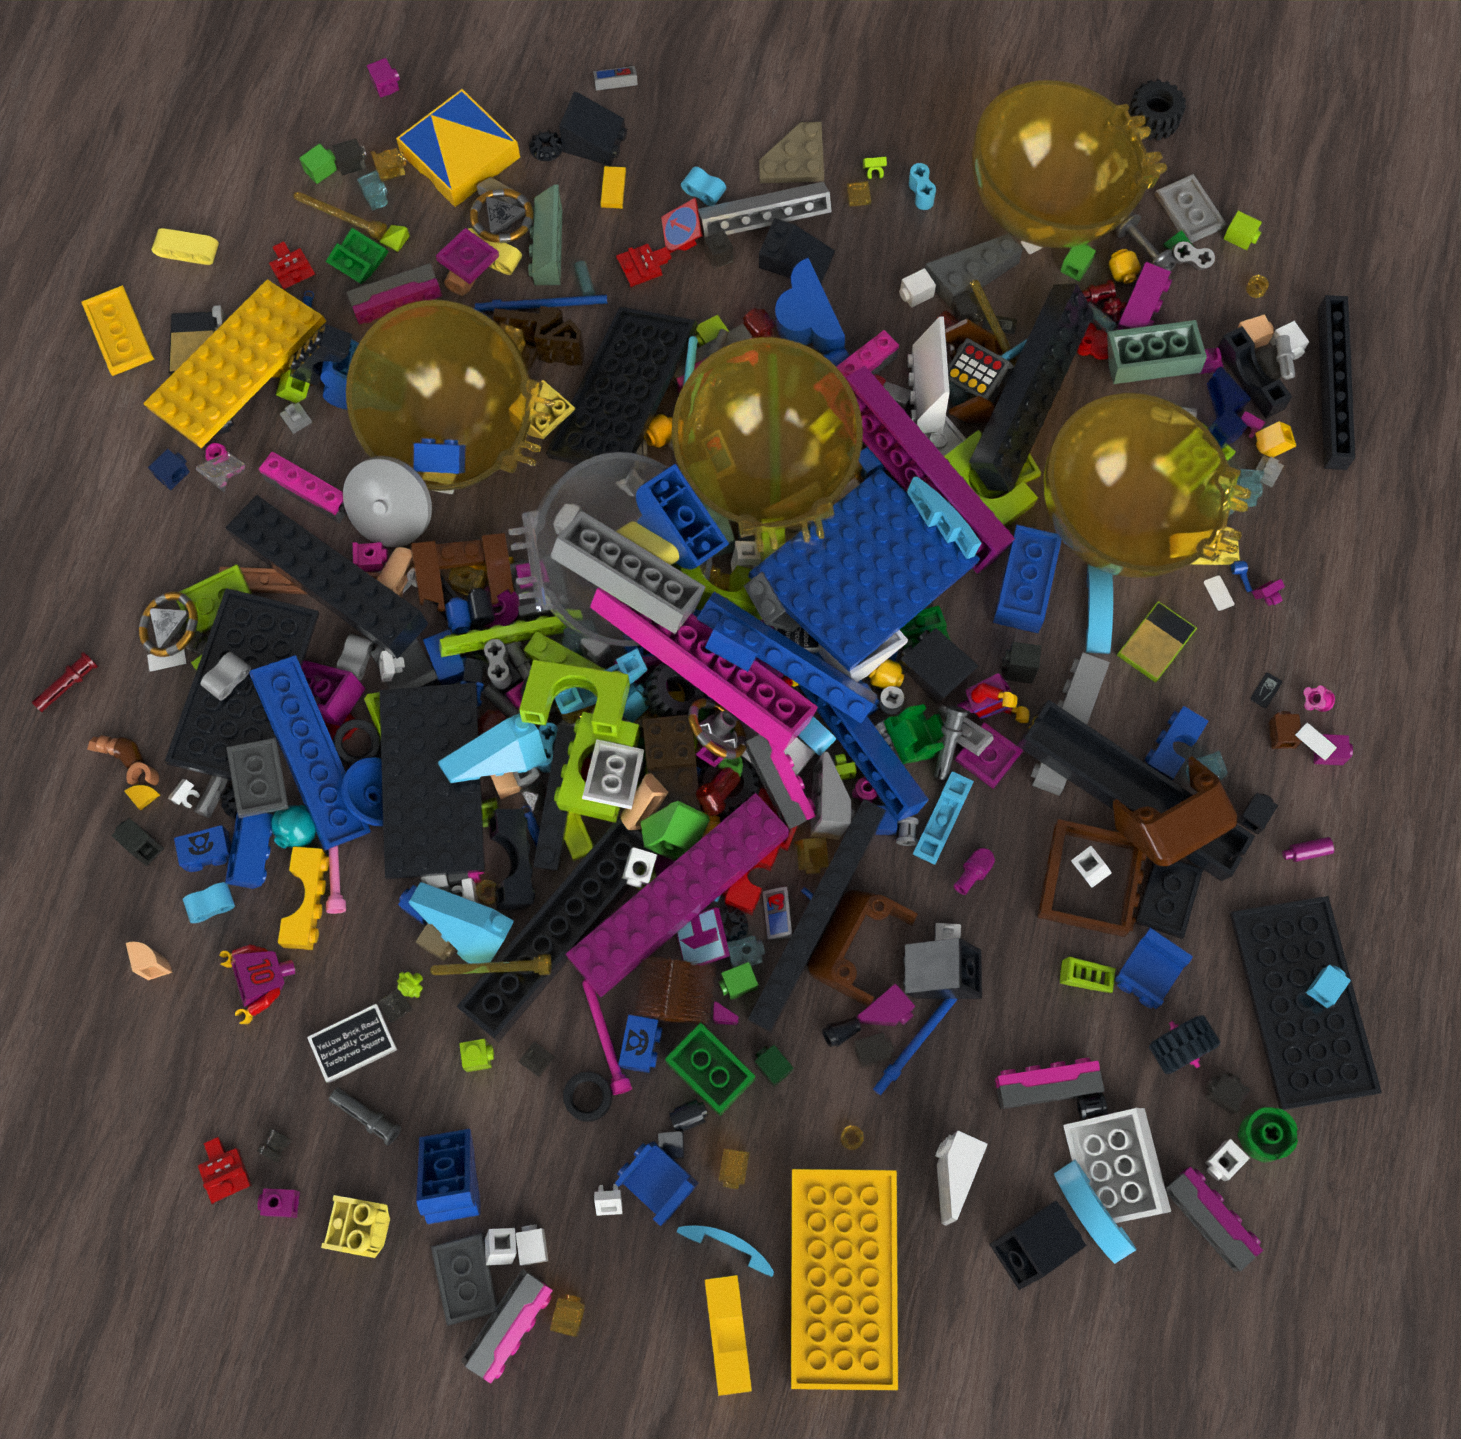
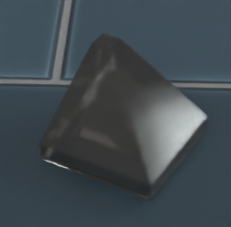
(535, 796)

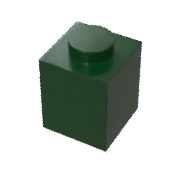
(773, 1064)

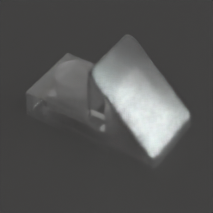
(220, 470)

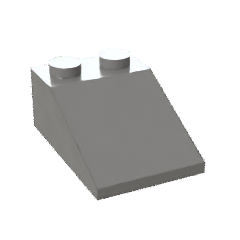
(831, 801)

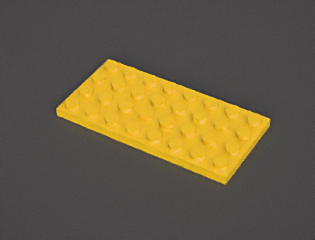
(234, 363)
(844, 1280)

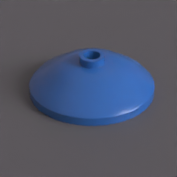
(358, 783)

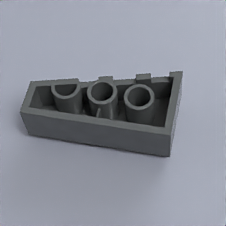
(981, 262)

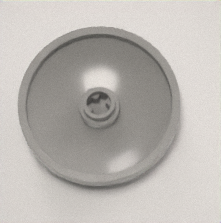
(387, 501)

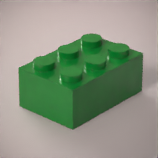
(710, 1069)

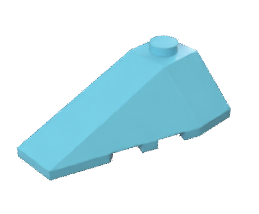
(500, 750)
(467, 925)

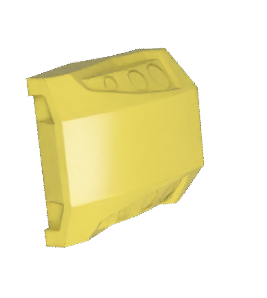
(357, 1227)

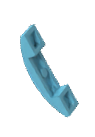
(1099, 611)
(579, 698)
(943, 818)
(1092, 1212)
(697, 1234)

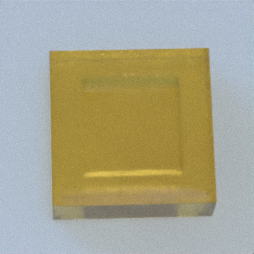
(858, 193)

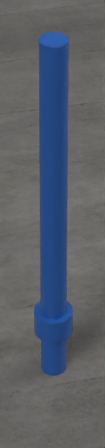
(536, 303)
(893, 1070)

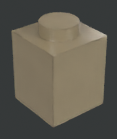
(431, 941)

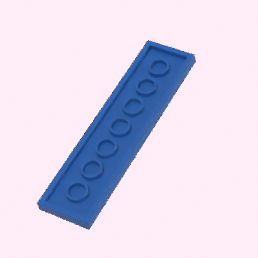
(307, 749)

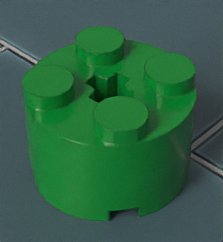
(1282, 1137)

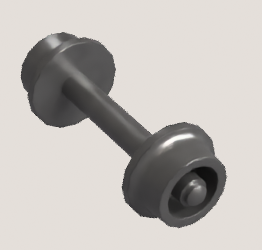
(1128, 226)

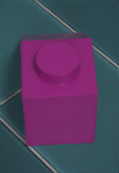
(888, 1009)

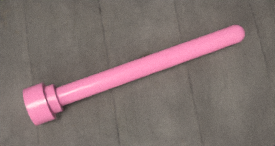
(335, 902)

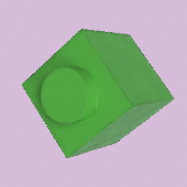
(318, 163)
(1078, 261)
(738, 981)

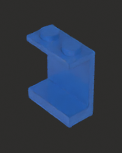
(1152, 969)
(657, 1181)

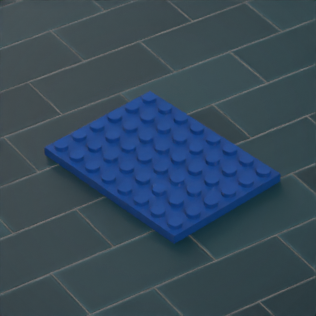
(866, 572)

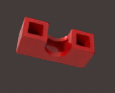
(745, 894)

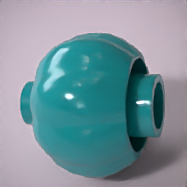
(293, 827)

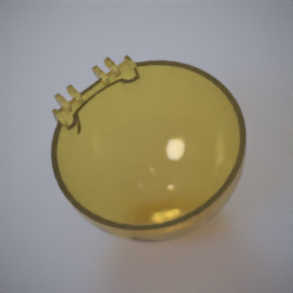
(1060, 163)
(443, 376)
(768, 436)
(1140, 487)

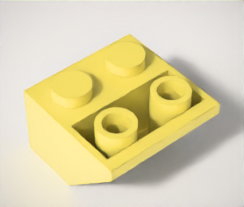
(561, 410)

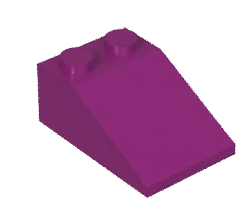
(333, 691)

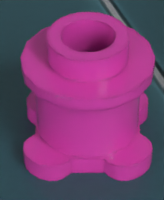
(1319, 698)
(861, 794)

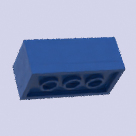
(1027, 579)

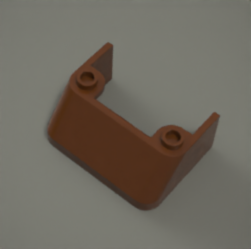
(977, 409)
(1184, 827)
(827, 960)

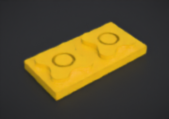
(117, 330)

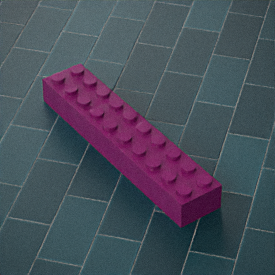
(910, 454)
(677, 895)

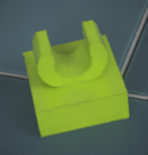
(874, 164)
(844, 769)

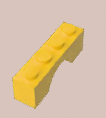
(300, 929)

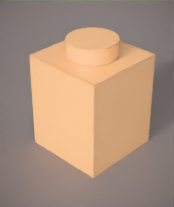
(1259, 330)

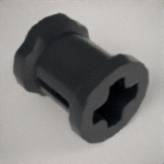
(1091, 1106)

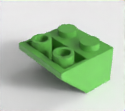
(674, 829)

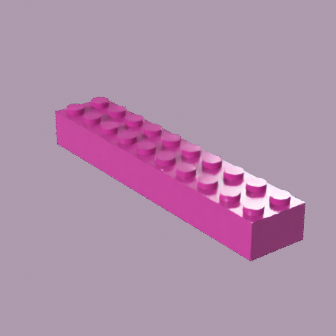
(752, 696)

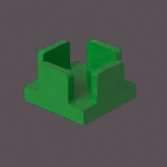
(914, 735)

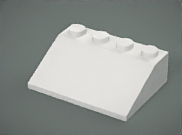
(929, 378)
(1120, 1163)
(956, 1169)

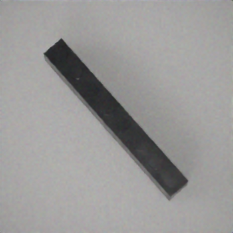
(1336, 383)

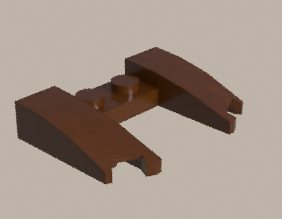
(489, 550)

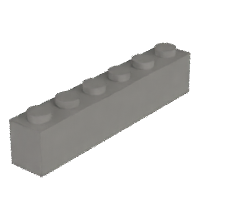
(762, 209)
(1079, 702)

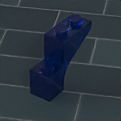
(1227, 401)

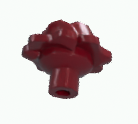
(1114, 307)

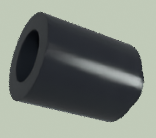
(480, 607)

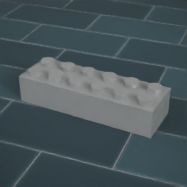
(627, 571)

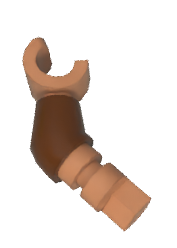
(129, 754)

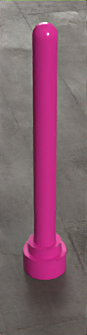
(620, 1083)

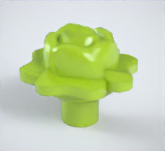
(409, 984)

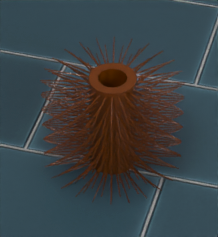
(675, 991)

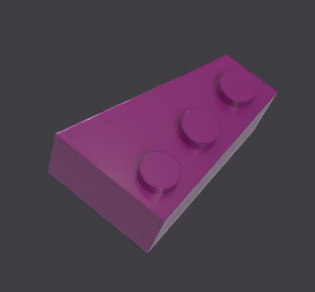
(1145, 297)

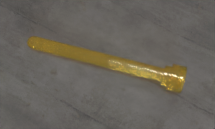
(375, 229)
(995, 326)
(539, 965)

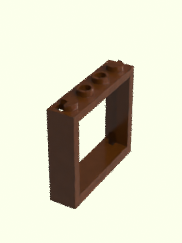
(1134, 878)

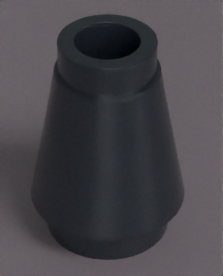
(840, 1031)

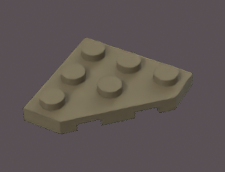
(795, 157)

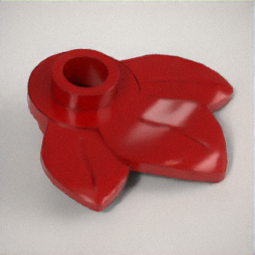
(1094, 343)

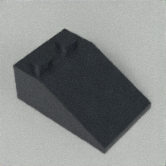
(788, 246)

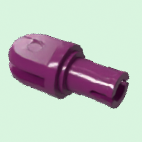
(975, 869)

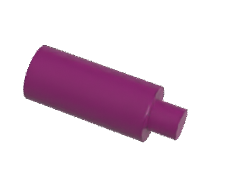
(1309, 849)

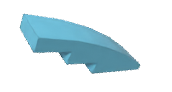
(939, 512)

